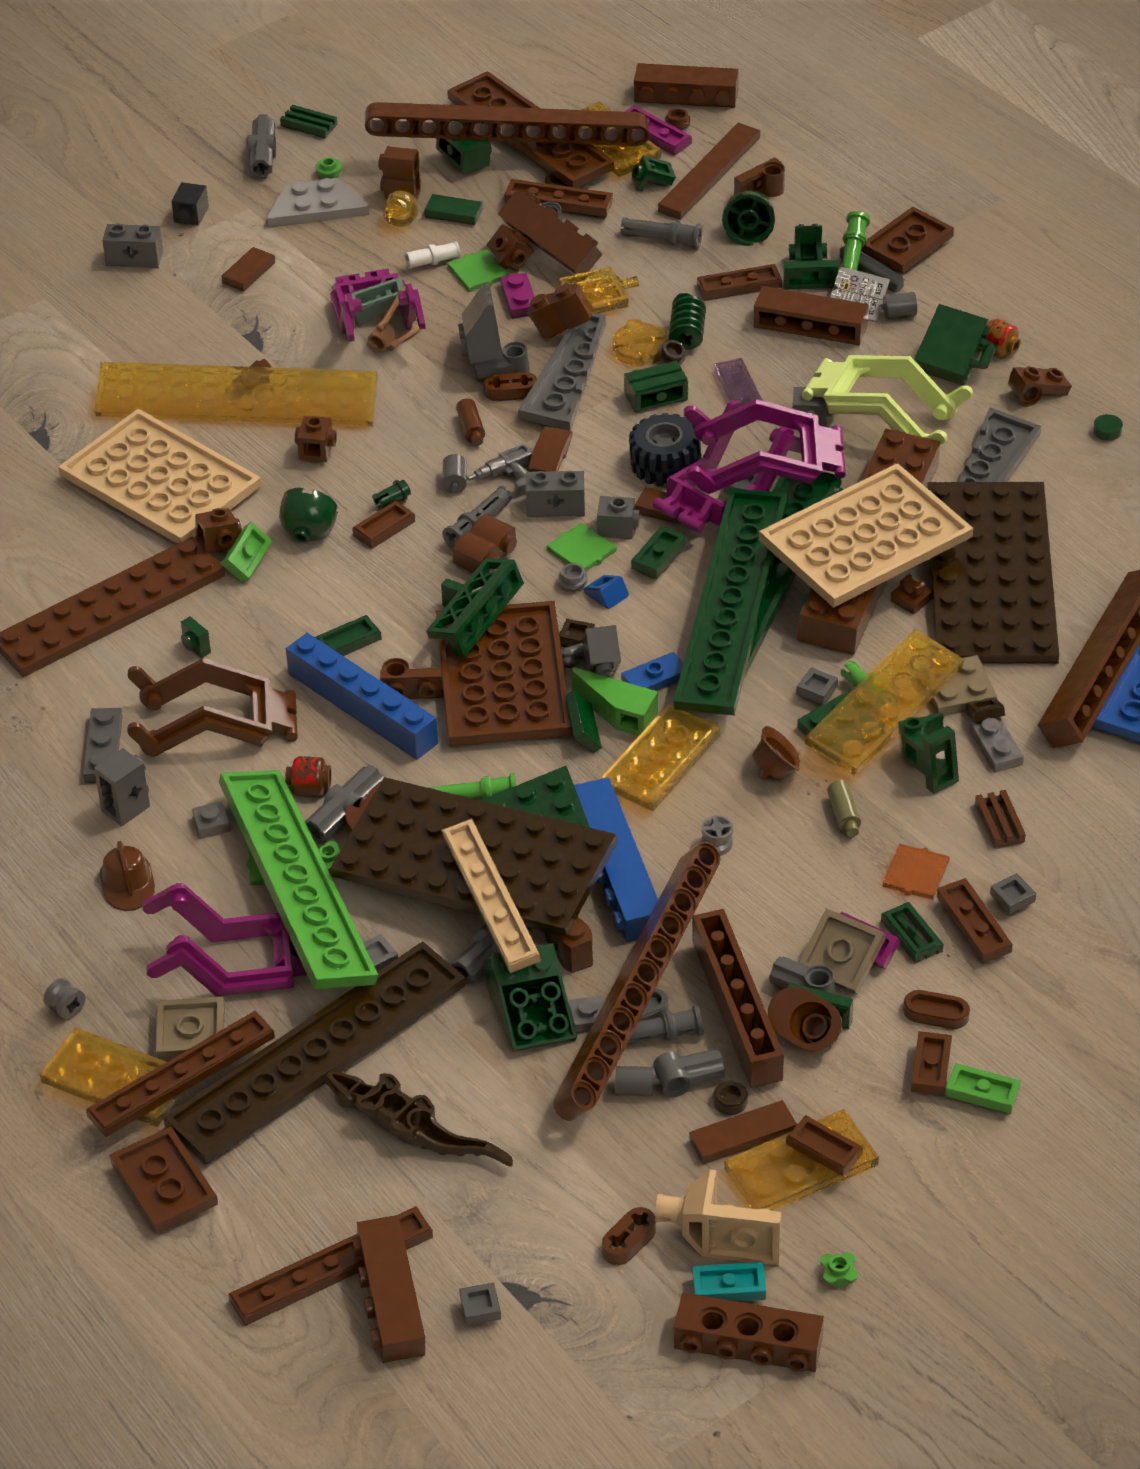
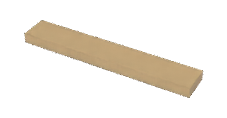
(491, 896)

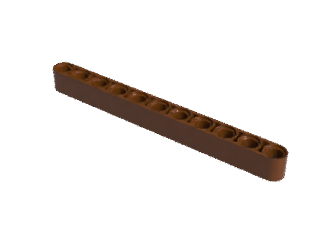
(495, 118)
(636, 982)

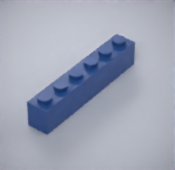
(362, 696)
(624, 875)

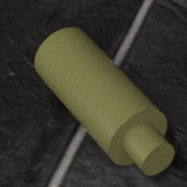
(844, 807)

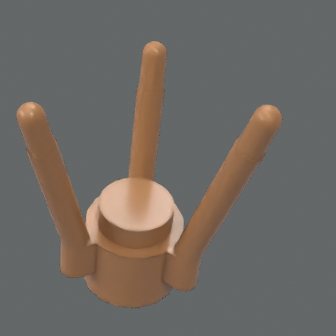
(384, 333)

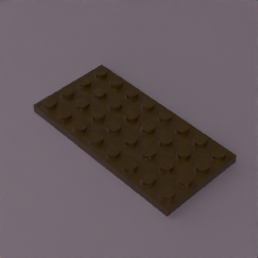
(998, 586)
(541, 859)

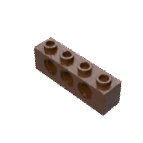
(736, 1320)

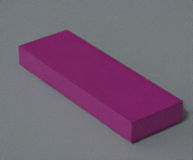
(664, 134)

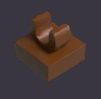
(911, 594)

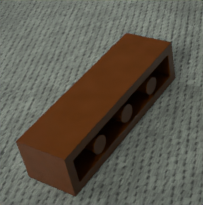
(686, 85)
(549, 233)
(811, 315)
(390, 1289)

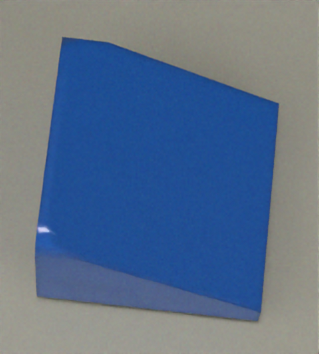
(607, 590)

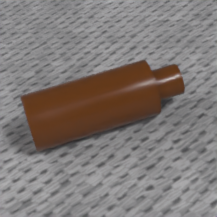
(470, 421)

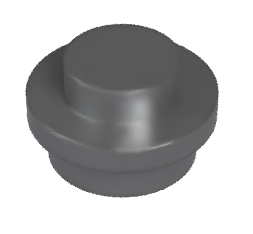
(572, 576)

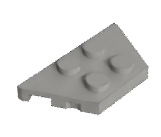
(316, 202)

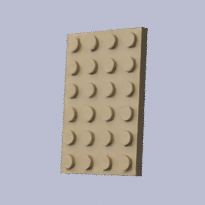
(158, 475)
(865, 534)

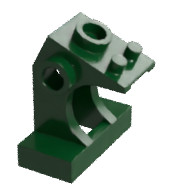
(808, 267)
(921, 741)

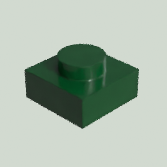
(195, 637)

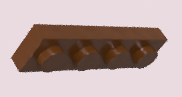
(569, 198)

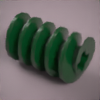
(687, 320)

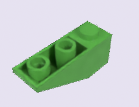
(618, 702)

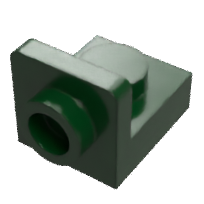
(654, 170)

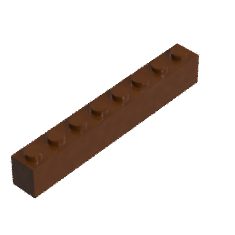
(1096, 668)

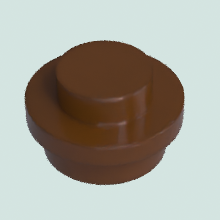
(678, 118)

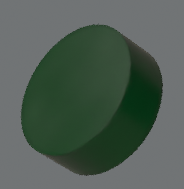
(1108, 427)

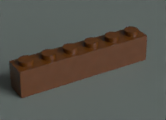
(737, 998)

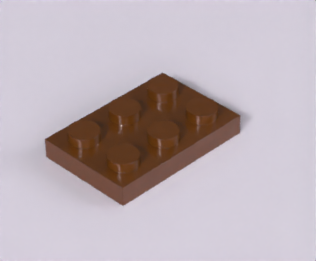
(907, 239)
(163, 1179)

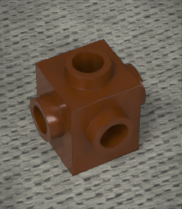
(510, 248)
(315, 438)
(217, 530)

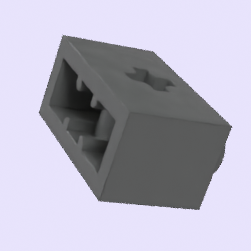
(132, 245)
(555, 493)
(601, 650)
(122, 786)

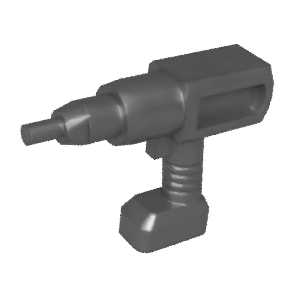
(509, 462)

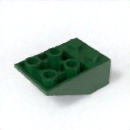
(530, 1000)

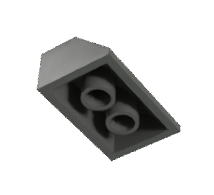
(479, 328)

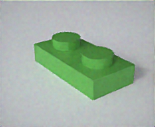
(246, 552)
(983, 1088)

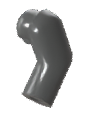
(570, 654)

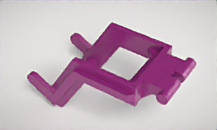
(346, 306)
(819, 445)
(697, 508)
(201, 966)

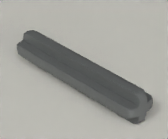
(873, 267)

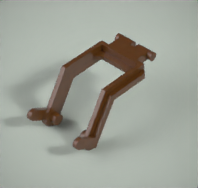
(270, 709)

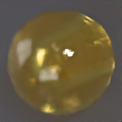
(400, 208)

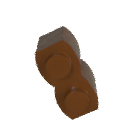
(400, 171)
(560, 310)
(485, 540)
(576, 949)

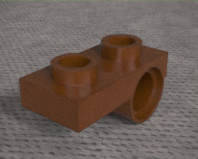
(764, 178)
(1031, 383)
(412, 683)

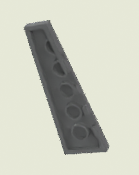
(563, 380)
(1000, 447)

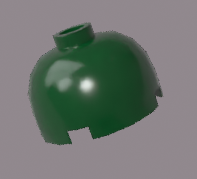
(748, 217)
(307, 515)

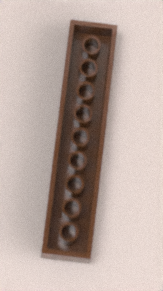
(845, 624)

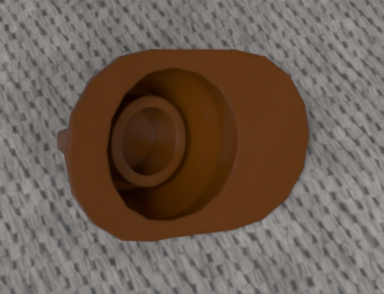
(775, 755)
(126, 878)
(804, 1019)

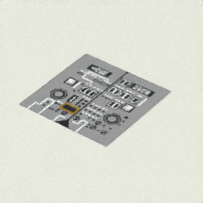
(861, 288)

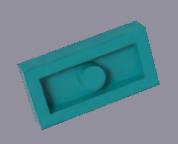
(730, 1281)

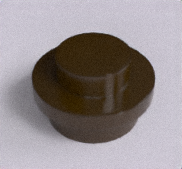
(672, 351)

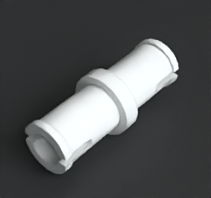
(432, 255)

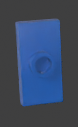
(655, 673)

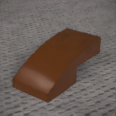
(550, 449)

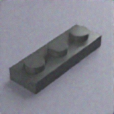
(102, 738)

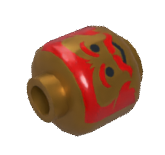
(1003, 337)

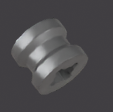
(719, 832)
(64, 998)

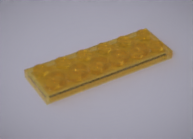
(882, 699)

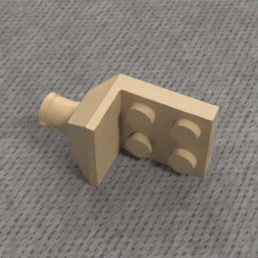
(722, 1230)

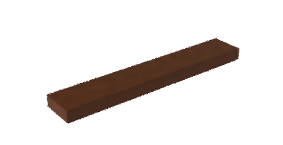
(709, 171)
(180, 1073)
(315, 1273)

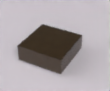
(573, 632)
(985, 709)

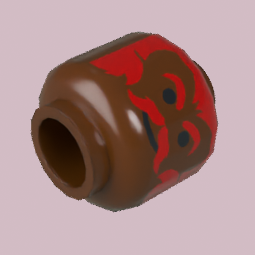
(309, 776)

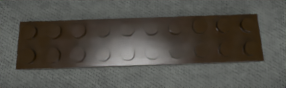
(303, 1056)

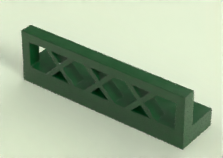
(482, 605)

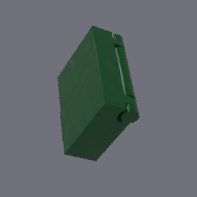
(954, 344)

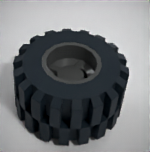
(662, 447)

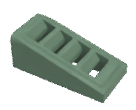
(377, 299)

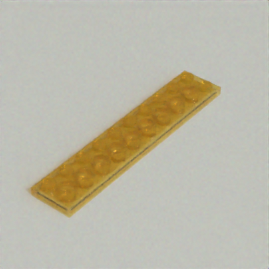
(236, 393)

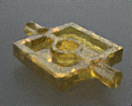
(603, 288)

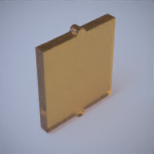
(916, 871)

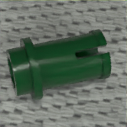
(395, 492)

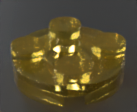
(635, 332)

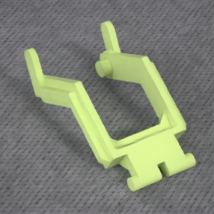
(836, 379)

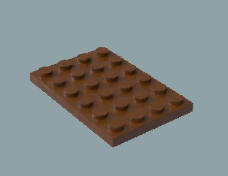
(508, 681)

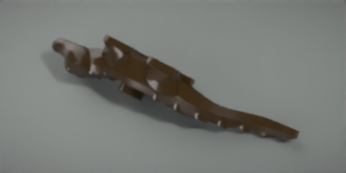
(407, 1117)

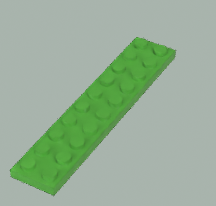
(298, 880)

